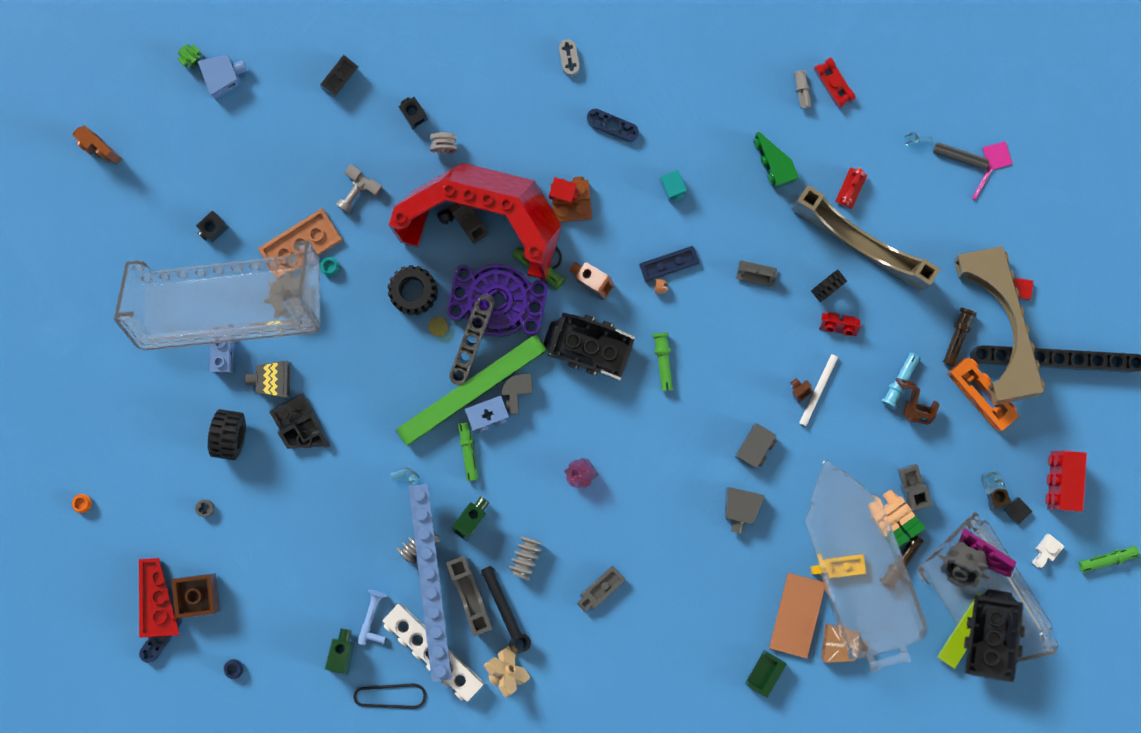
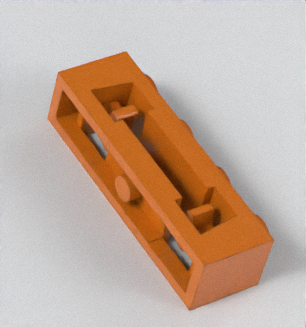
(959, 374)

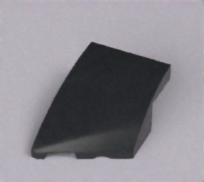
(299, 424)

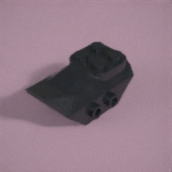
(589, 345)
(994, 636)

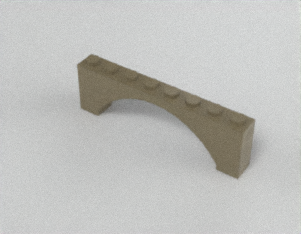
(910, 269)
(991, 271)

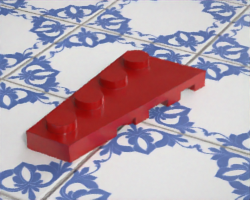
(155, 605)

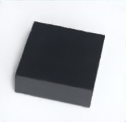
(1017, 510)

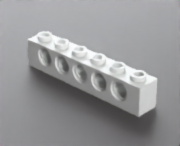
(416, 627)

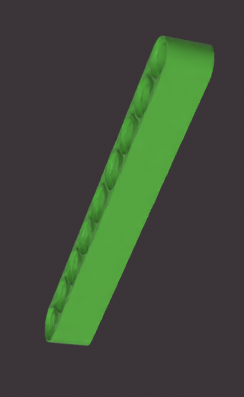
(471, 390)

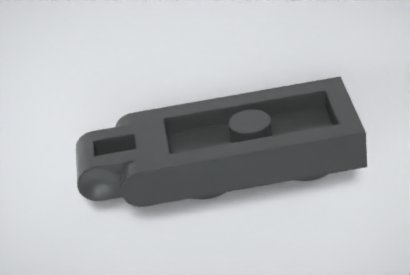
(600, 589)

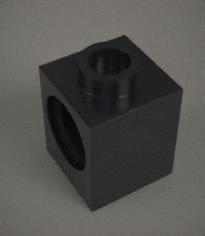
(416, 119)
(220, 226)

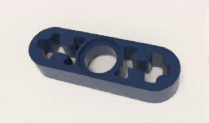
(627, 125)
(156, 652)

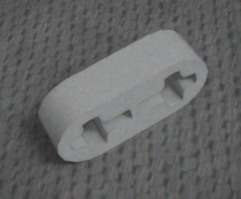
(573, 57)

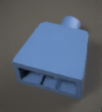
(221, 74)

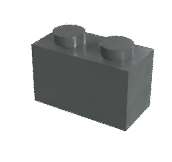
(756, 446)

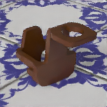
(914, 412)

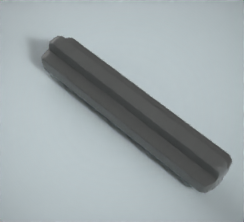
(961, 155)

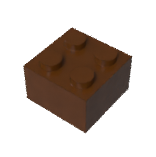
(195, 595)

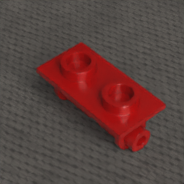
(851, 187)
(848, 326)

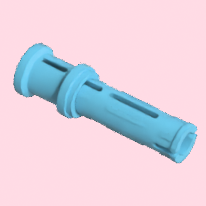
(896, 391)

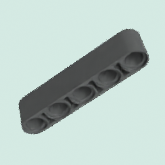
(468, 347)

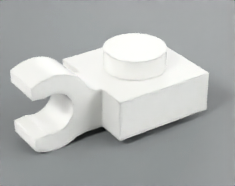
(1048, 549)

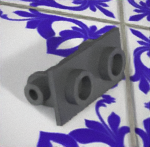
(756, 273)

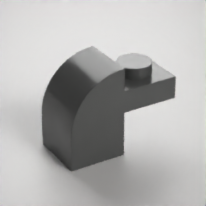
(469, 222)
(516, 386)
(913, 489)

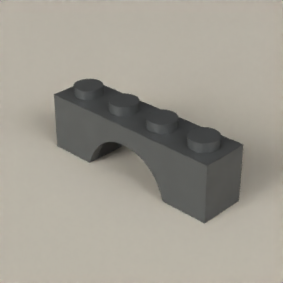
(470, 595)

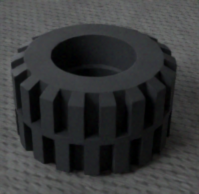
(401, 278)
(226, 434)

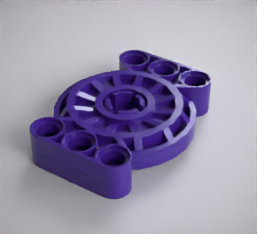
(495, 282)

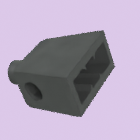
(741, 507)

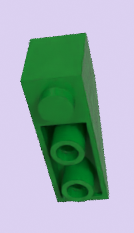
(778, 164)

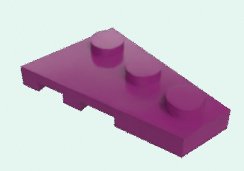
(995, 559)

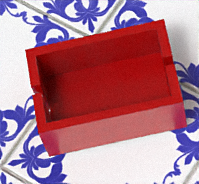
(1066, 480)

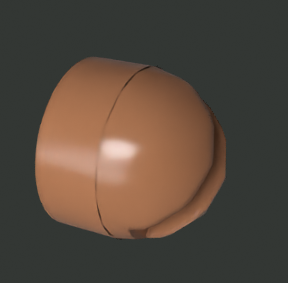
(660, 286)

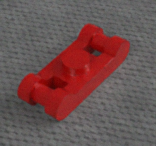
(834, 83)

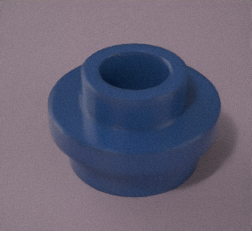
(227, 669)

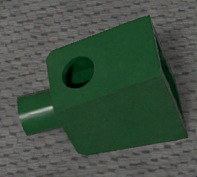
(464, 524)
(340, 662)

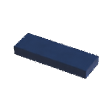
(669, 263)

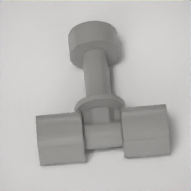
(360, 183)

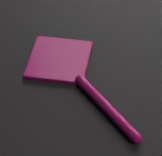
(998, 157)

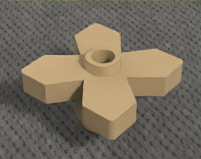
(505, 673)

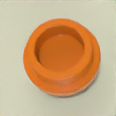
(81, 503)

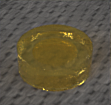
(438, 326)

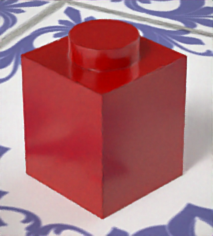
(563, 191)

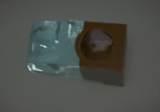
(995, 490)

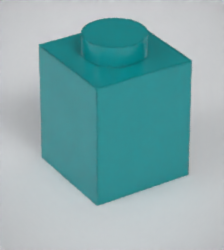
(673, 185)

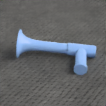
(365, 632)

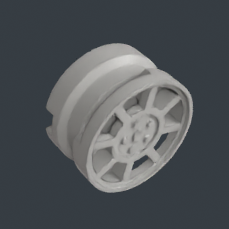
(443, 143)

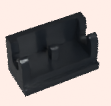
(339, 76)

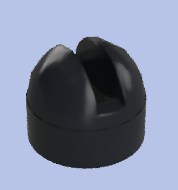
(444, 216)

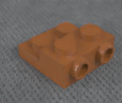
(92, 143)
(579, 209)

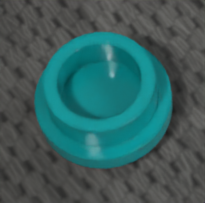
(329, 266)

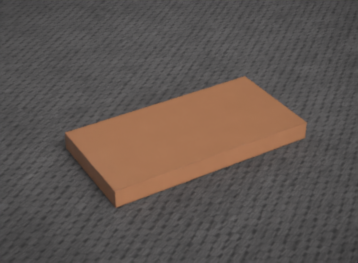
(315, 228)
(797, 615)

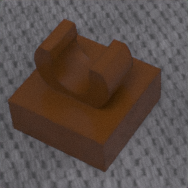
(802, 390)

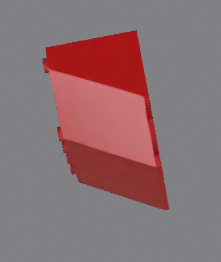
(489, 191)

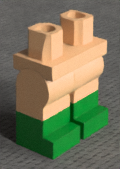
(899, 512)

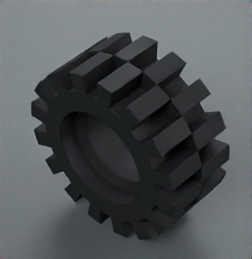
(829, 285)

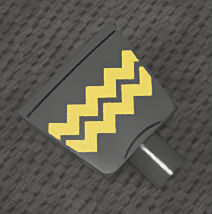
(271, 379)

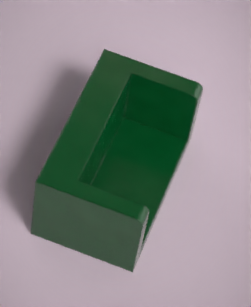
(765, 673)

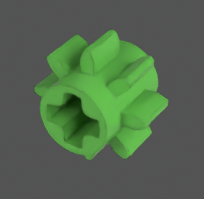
(189, 56)

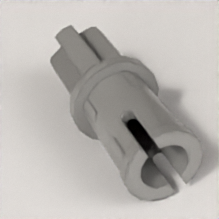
(802, 89)

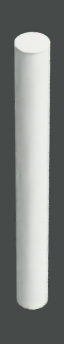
(818, 390)

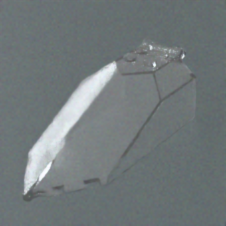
(866, 594)

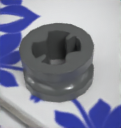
(209, 511)

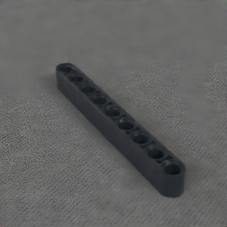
(1066, 356)

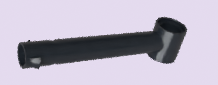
(505, 611)

